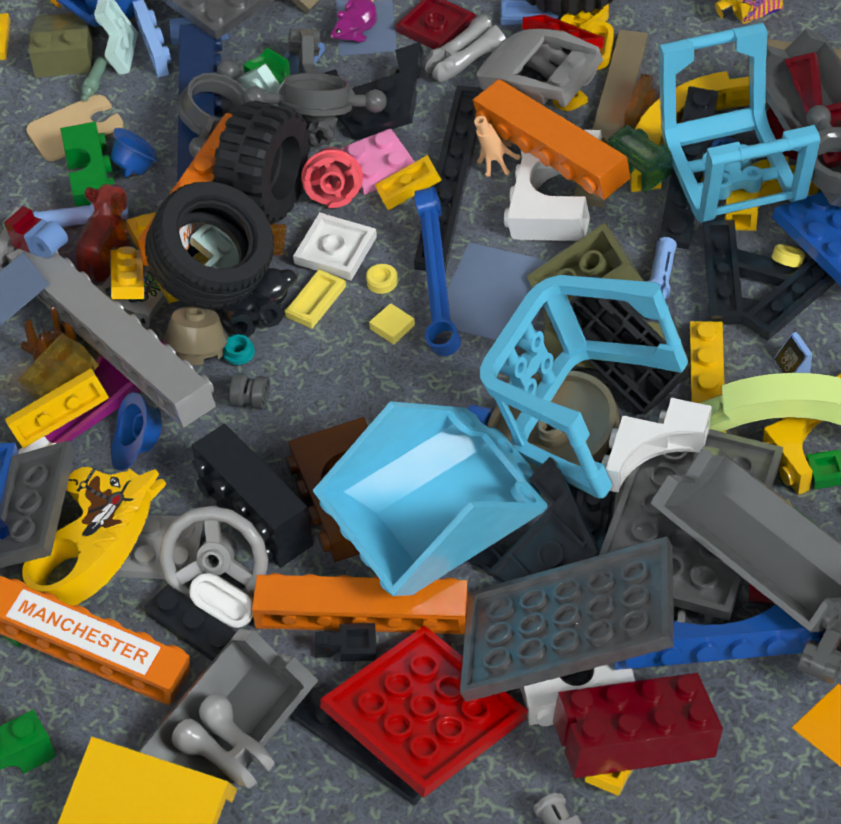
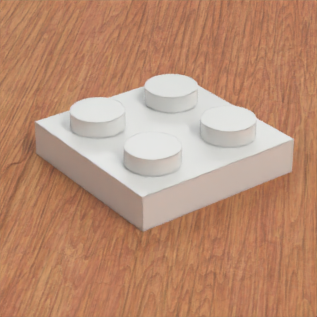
(335, 246)

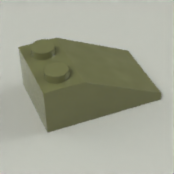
(61, 45)
(594, 254)

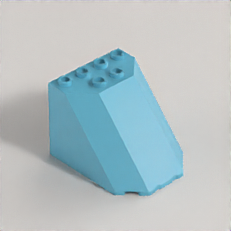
(427, 493)

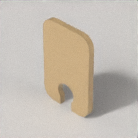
(46, 131)

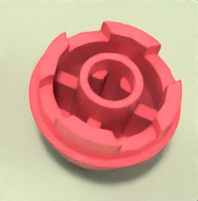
(332, 177)

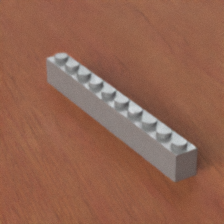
(123, 340)

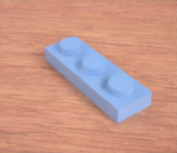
(152, 38)

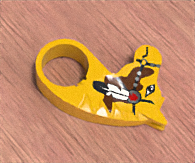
(102, 537)

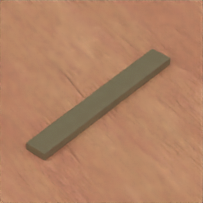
(617, 92)

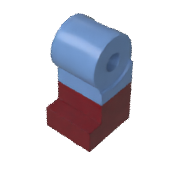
(35, 234)

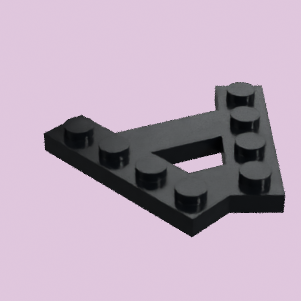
(726, 264)

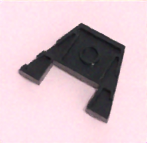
(400, 95)
(552, 541)

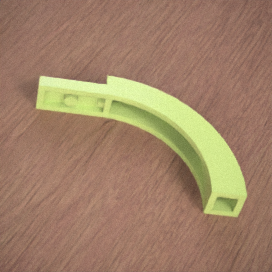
(776, 397)

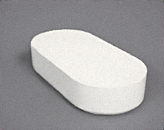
(221, 600)

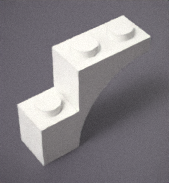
(679, 429)

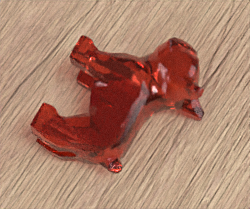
(103, 230)

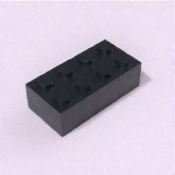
(250, 488)

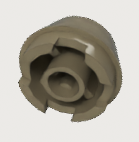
(195, 334)

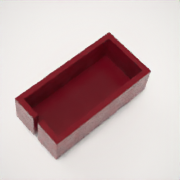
(637, 725)

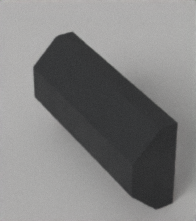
(618, 323)

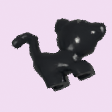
(260, 304)

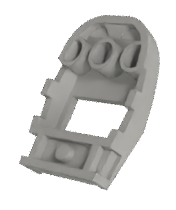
(517, 49)

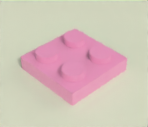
(378, 158)

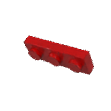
(546, 22)

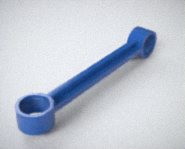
(429, 212)

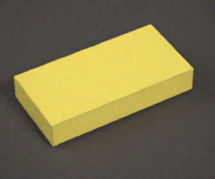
(315, 298)

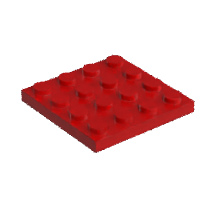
(413, 713)

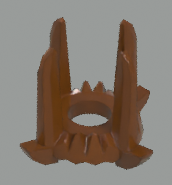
(37, 346)

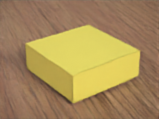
(392, 323)

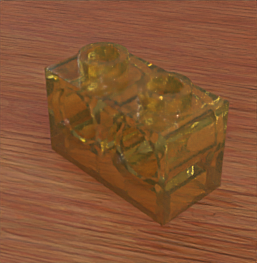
(56, 366)

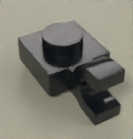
(353, 642)

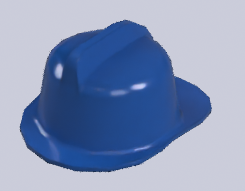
(132, 153)
(136, 430)

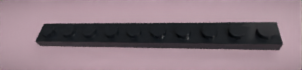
(211, 635)

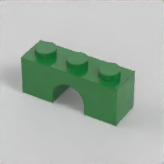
(84, 150)
(25, 743)

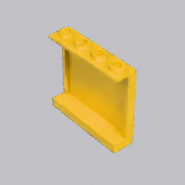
(136, 788)

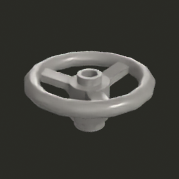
(217, 551)

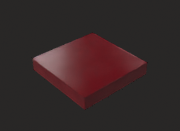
(435, 22)

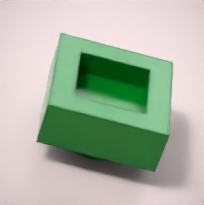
(825, 468)

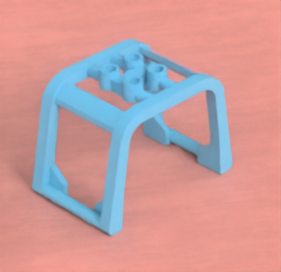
(729, 165)
(535, 401)

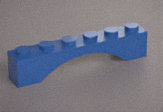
(759, 636)

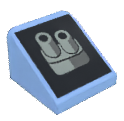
(794, 356)

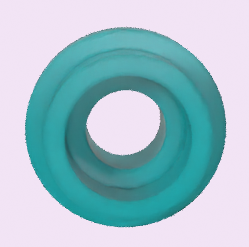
(238, 343)

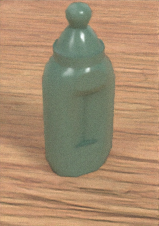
(91, 83)

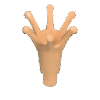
(492, 146)

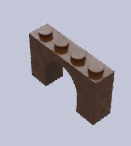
(311, 460)

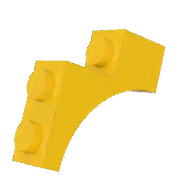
(790, 435)

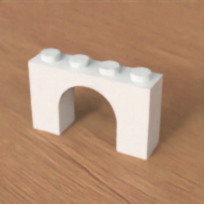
(544, 216)

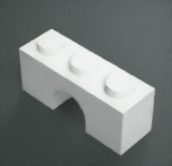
(542, 697)

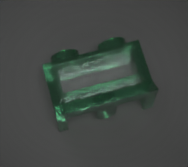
(643, 155)

